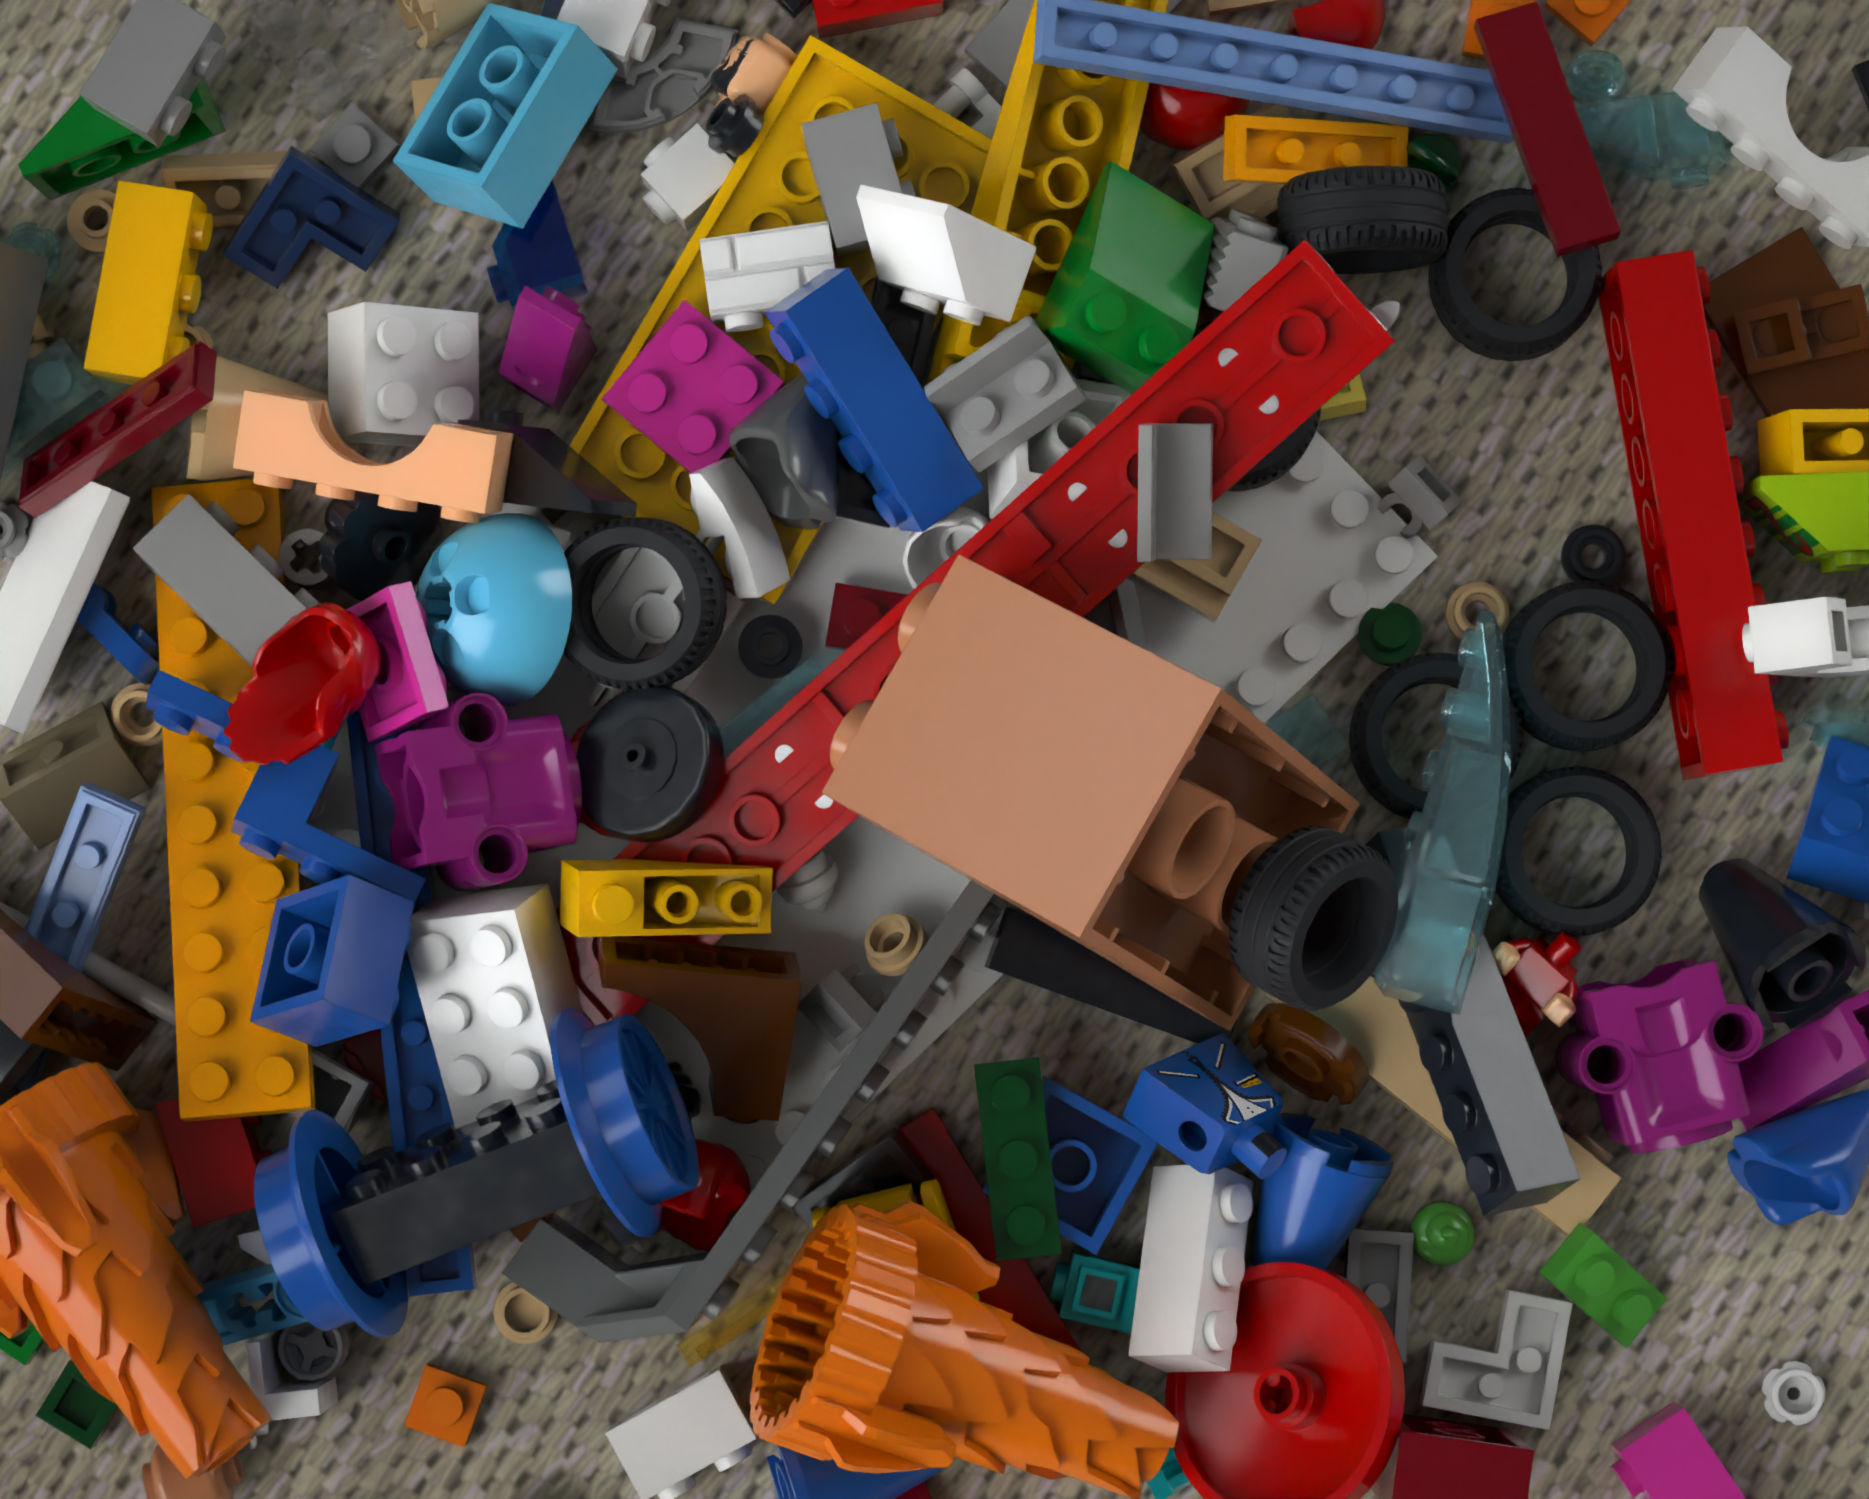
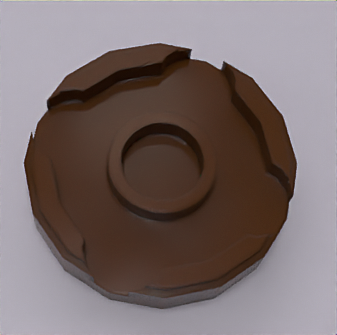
(1309, 1053)

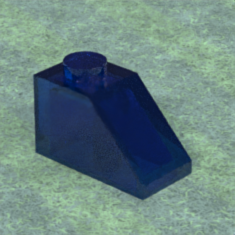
(537, 254)

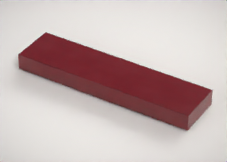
(1547, 129)
(118, 429)

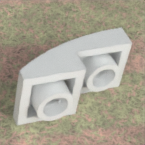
(733, 509)

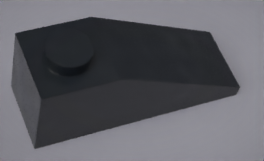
(551, 473)

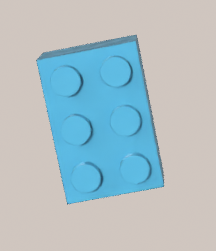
(505, 114)

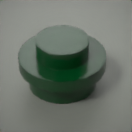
(1389, 634)

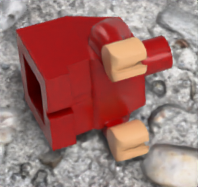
(1539, 978)

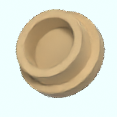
(522, 1315)

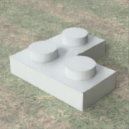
(1517, 1378)

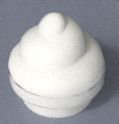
(812, 884)

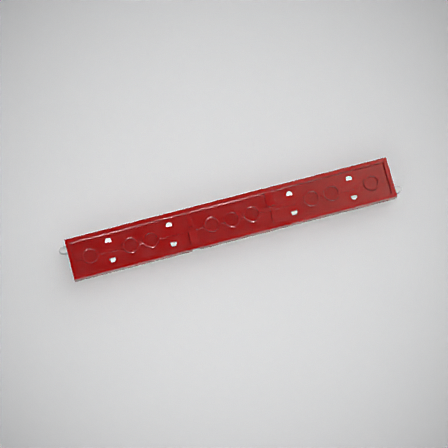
(1063, 538)

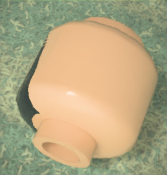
(753, 69)

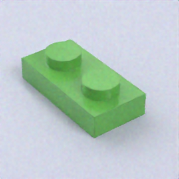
(1602, 1285)

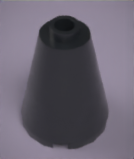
(1779, 945)

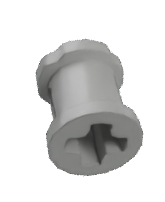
(291, 559)

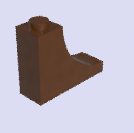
(732, 1002)
(60, 1006)

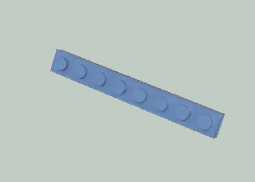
(1269, 67)

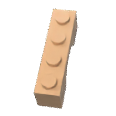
(295, 439)

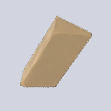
(222, 181)

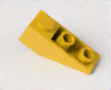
(663, 898)

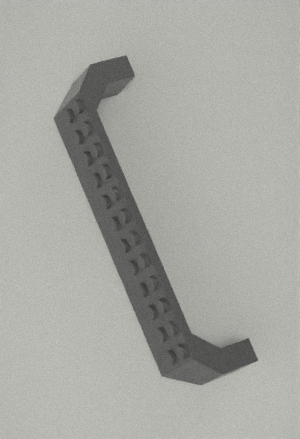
(674, 1293)

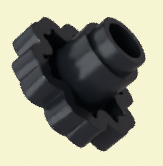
(376, 545)

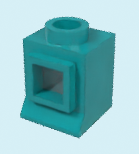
(1096, 1291)

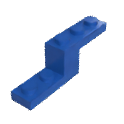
(280, 797)

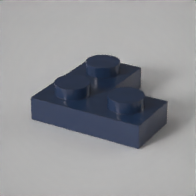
(305, 204)

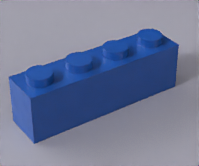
(872, 400)

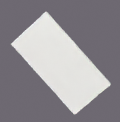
(48, 593)

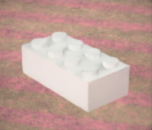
(489, 988)

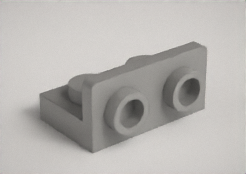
(1005, 392)

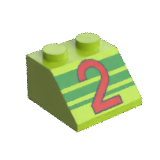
(1814, 516)

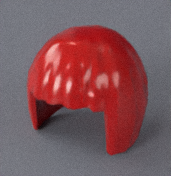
(705, 1212)

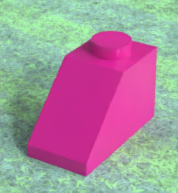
(1671, 1460)

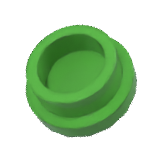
(1442, 1233)

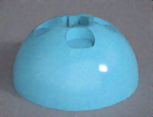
(498, 606)

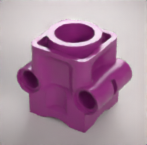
(493, 791)
(1661, 1067)

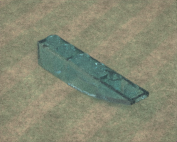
(1456, 837)

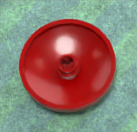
(1305, 1398)

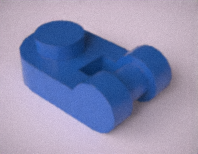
(131, 647)

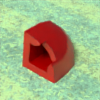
(1340, 22)

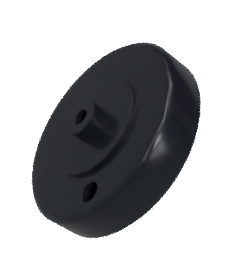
(649, 764)

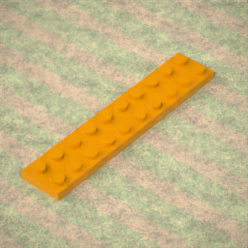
(218, 888)

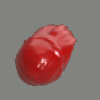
(303, 685)

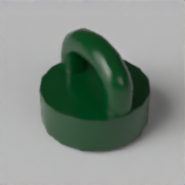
(1436, 156)

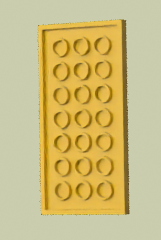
(771, 190)

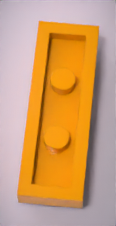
(1282, 148)

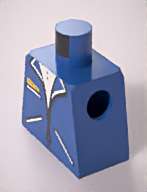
(1209, 1109)

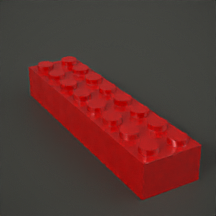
(1689, 511)

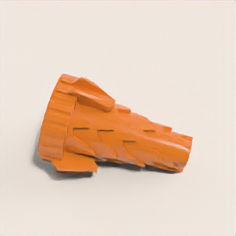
(94, 1268)
(901, 1369)

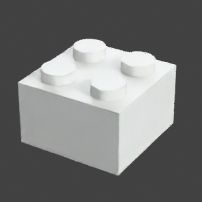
(400, 371)

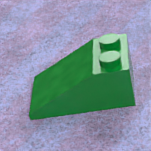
(93, 147)
(1128, 281)

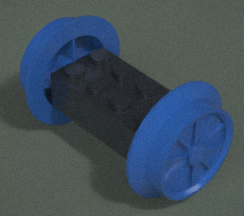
(354, 1223)

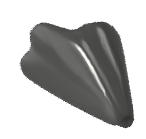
(790, 457)

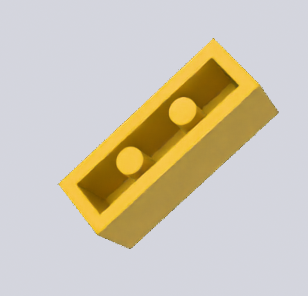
(147, 281)
(1814, 441)

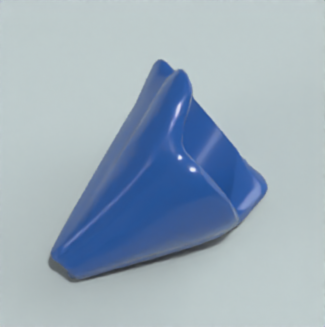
(1806, 1159)

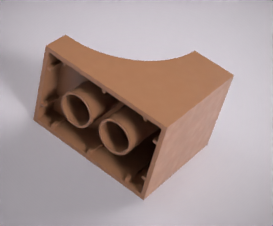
(1078, 780)

